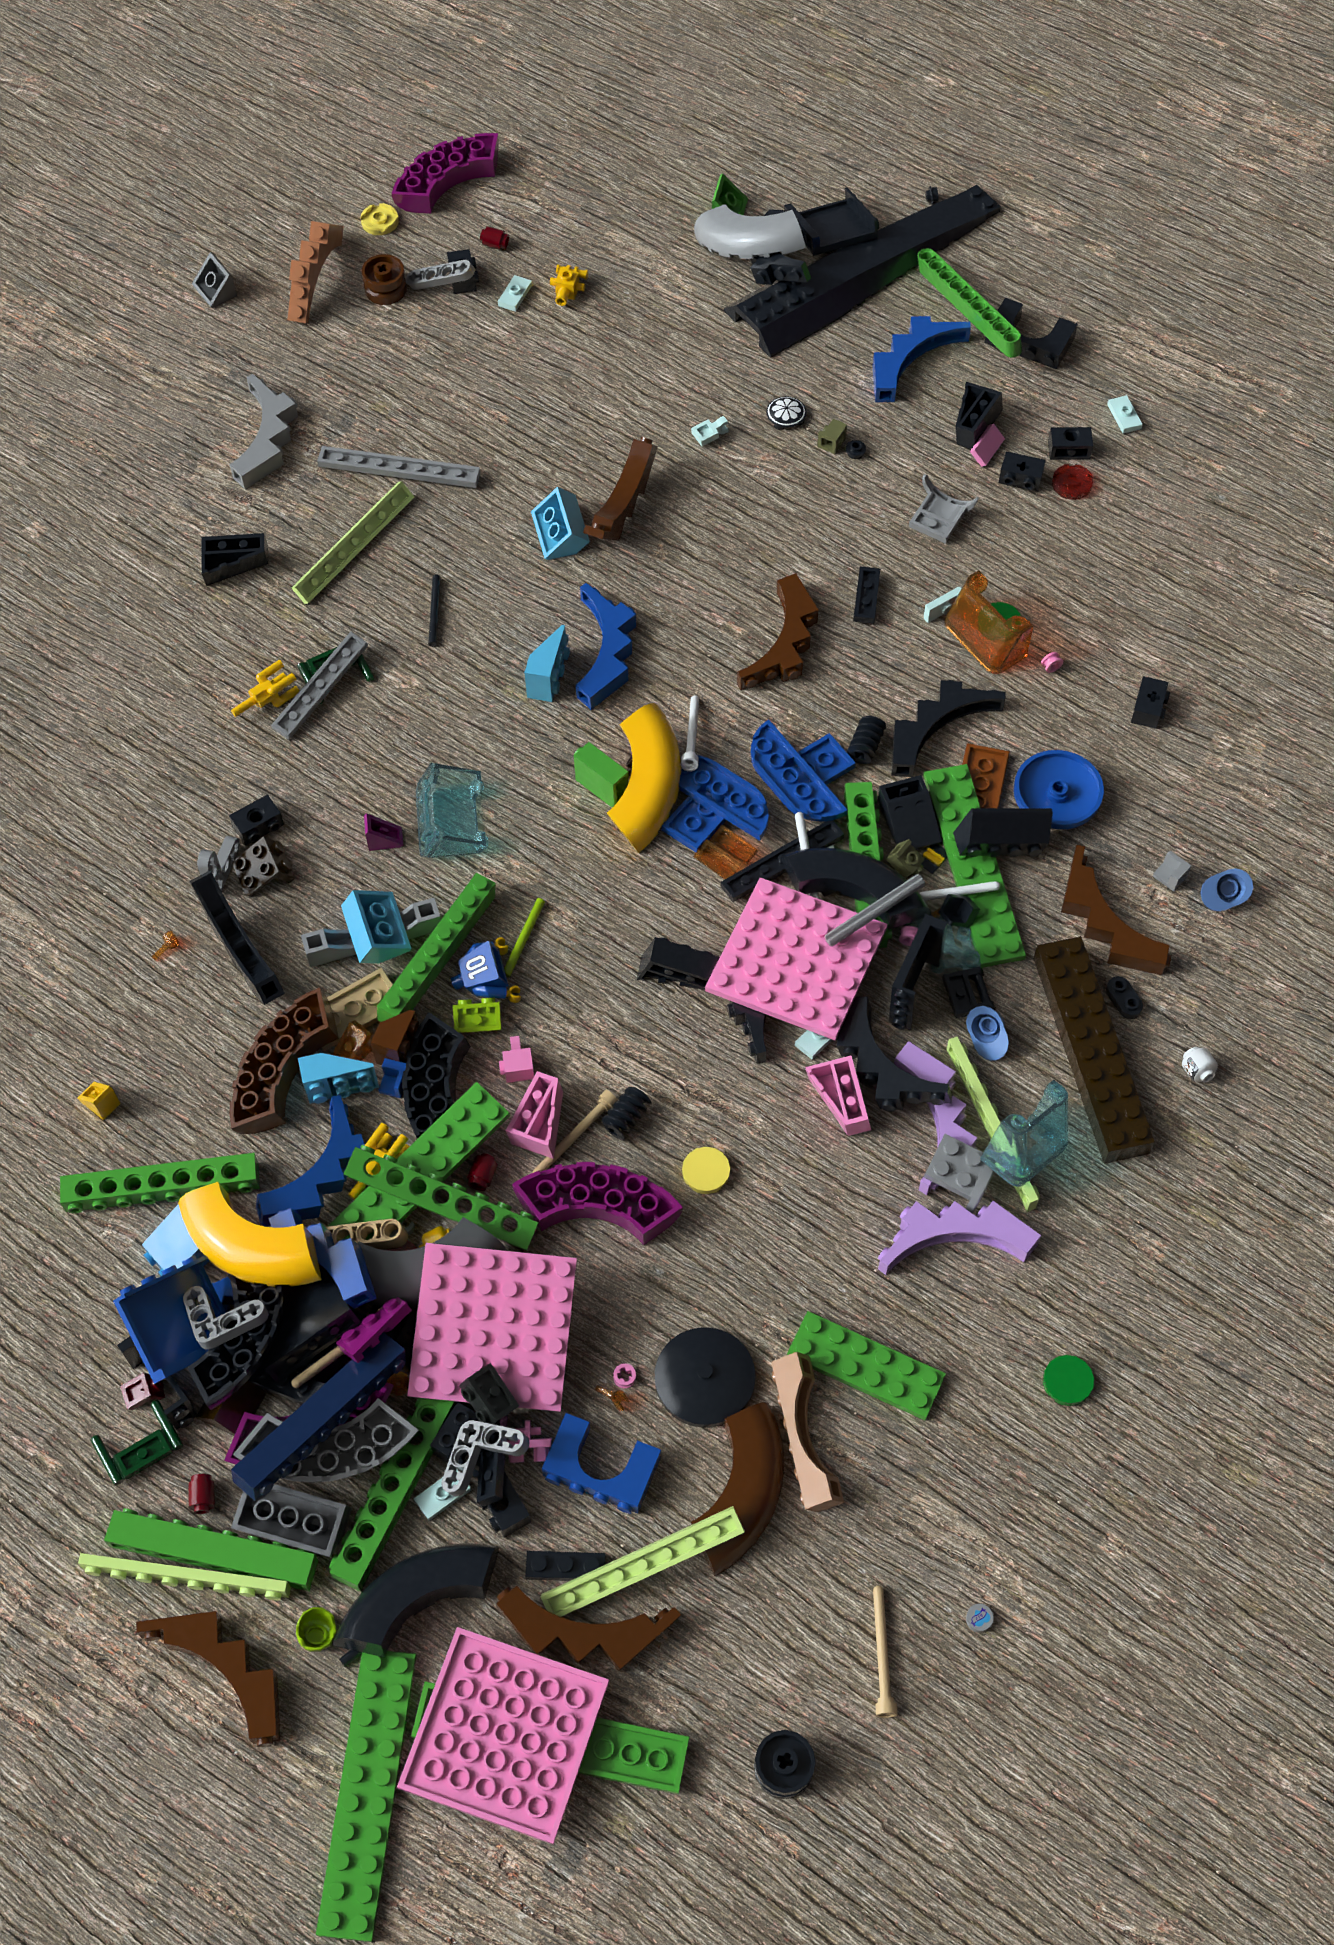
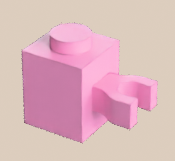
(517, 1062)

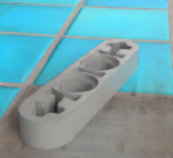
(461, 271)

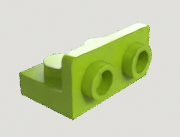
(477, 1016)

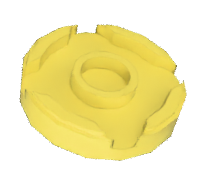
(379, 219)
(706, 1170)

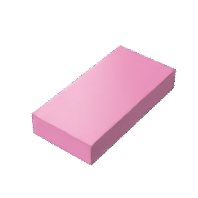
(987, 445)

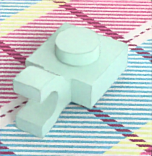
(708, 432)

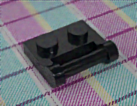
(961, 992)

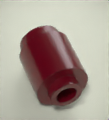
(494, 238)
(482, 1172)
(201, 1493)

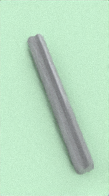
(874, 910)

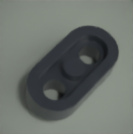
(1122, 996)

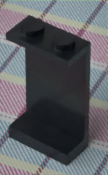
(181, 1412)

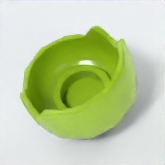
(316, 1629)

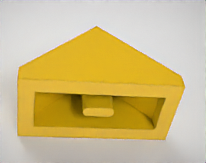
(99, 1099)

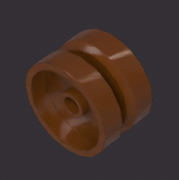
(384, 279)

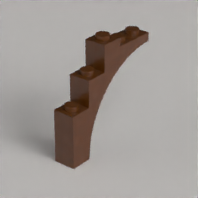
(794, 638)

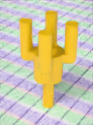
(268, 690)
(379, 1142)

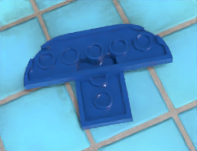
(801, 776)
(712, 799)

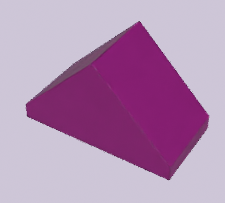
(382, 834)

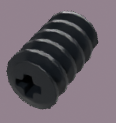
(866, 739)
(624, 1111)

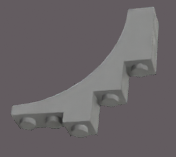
(265, 451)

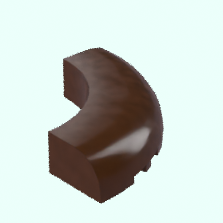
(273, 1062)
(753, 1482)

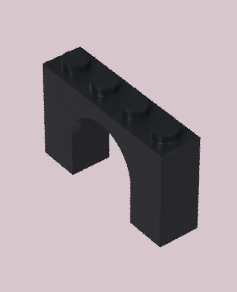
(1045, 350)

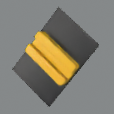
(934, 858)

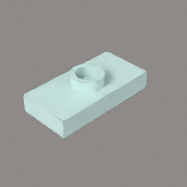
(514, 293)
(1124, 414)
(940, 605)
(812, 1043)
(436, 1499)

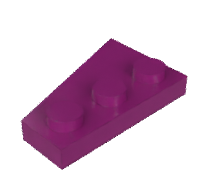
(367, 1334)

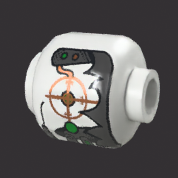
(1199, 1064)

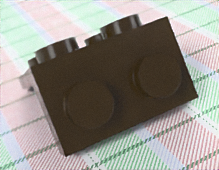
(261, 865)

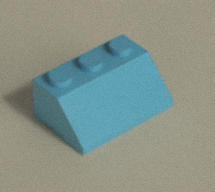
(559, 525)
(375, 926)

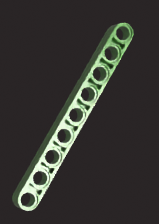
(970, 303)

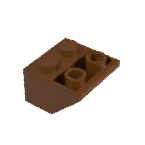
(395, 1037)

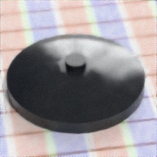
(704, 1377)

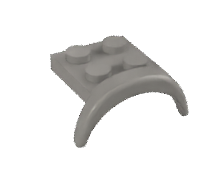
(939, 512)
(960, 1170)

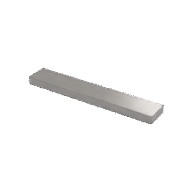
(319, 685)

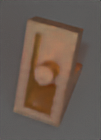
(354, 1042)

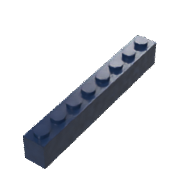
(317, 1418)

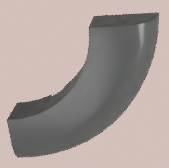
(400, 1272)

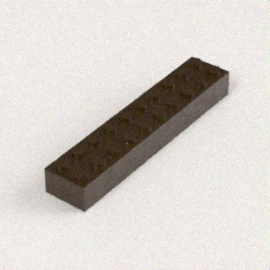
(1093, 1050)

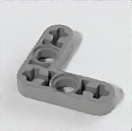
(219, 864)
(217, 1326)
(478, 1442)

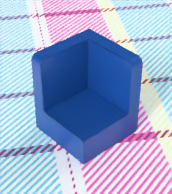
(392, 1079)

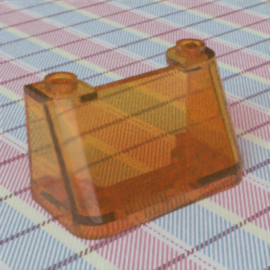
(984, 631)

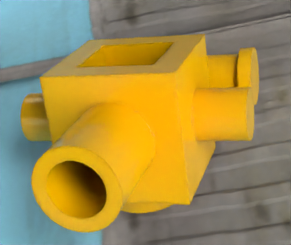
(568, 283)

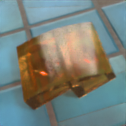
(725, 853)

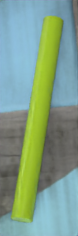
(523, 937)

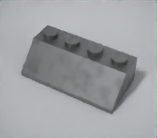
(294, 1519)

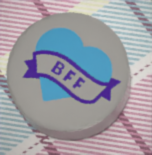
(979, 1618)

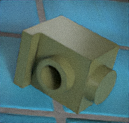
(832, 436)
(905, 859)

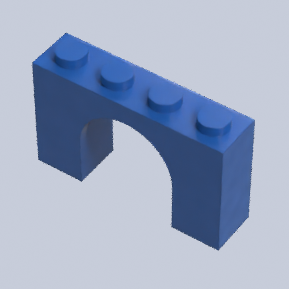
(624, 1490)

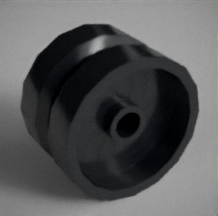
(786, 1747)

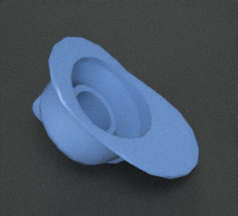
(1226, 889)
(987, 1032)

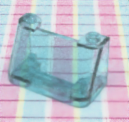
(448, 812)
(1027, 1146)

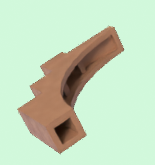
(305, 271)

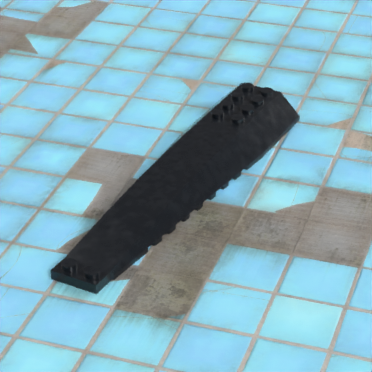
(845, 278)

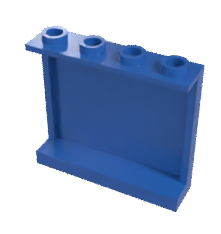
(160, 1321)

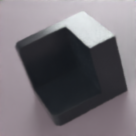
(959, 911)

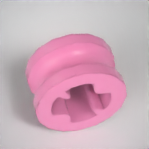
(1052, 662)
(907, 935)
(628, 1369)

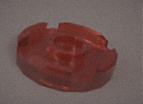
(1072, 481)

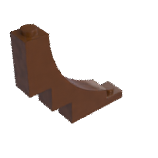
(633, 480)
(1127, 946)
(202, 1637)
(617, 1640)

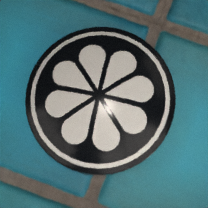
(786, 412)

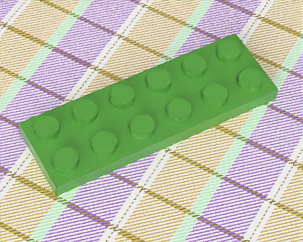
(868, 1365)

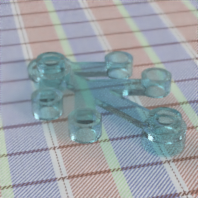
(950, 948)

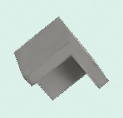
(1172, 871)

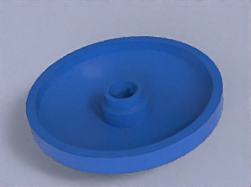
(1062, 783)

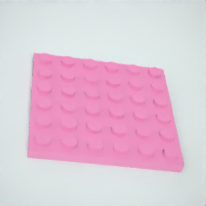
(785, 965)
(496, 1311)
(504, 1735)

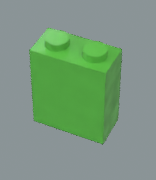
(600, 774)

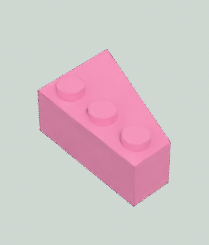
(841, 1092)
(538, 1116)

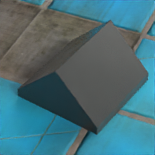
(214, 282)

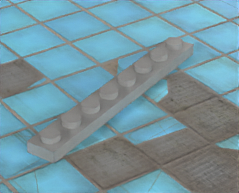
(399, 466)

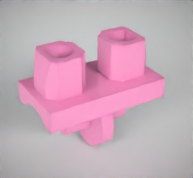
(540, 1445)

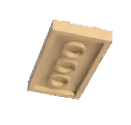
(358, 1002)

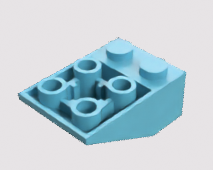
(546, 666)
(334, 1075)

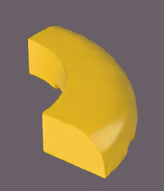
(653, 777)
(244, 1248)

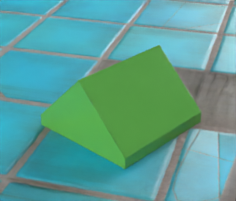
(730, 195)

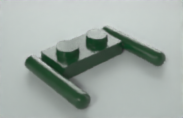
(311, 666)
(142, 1453)

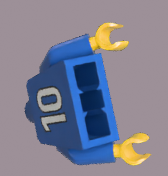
(484, 972)

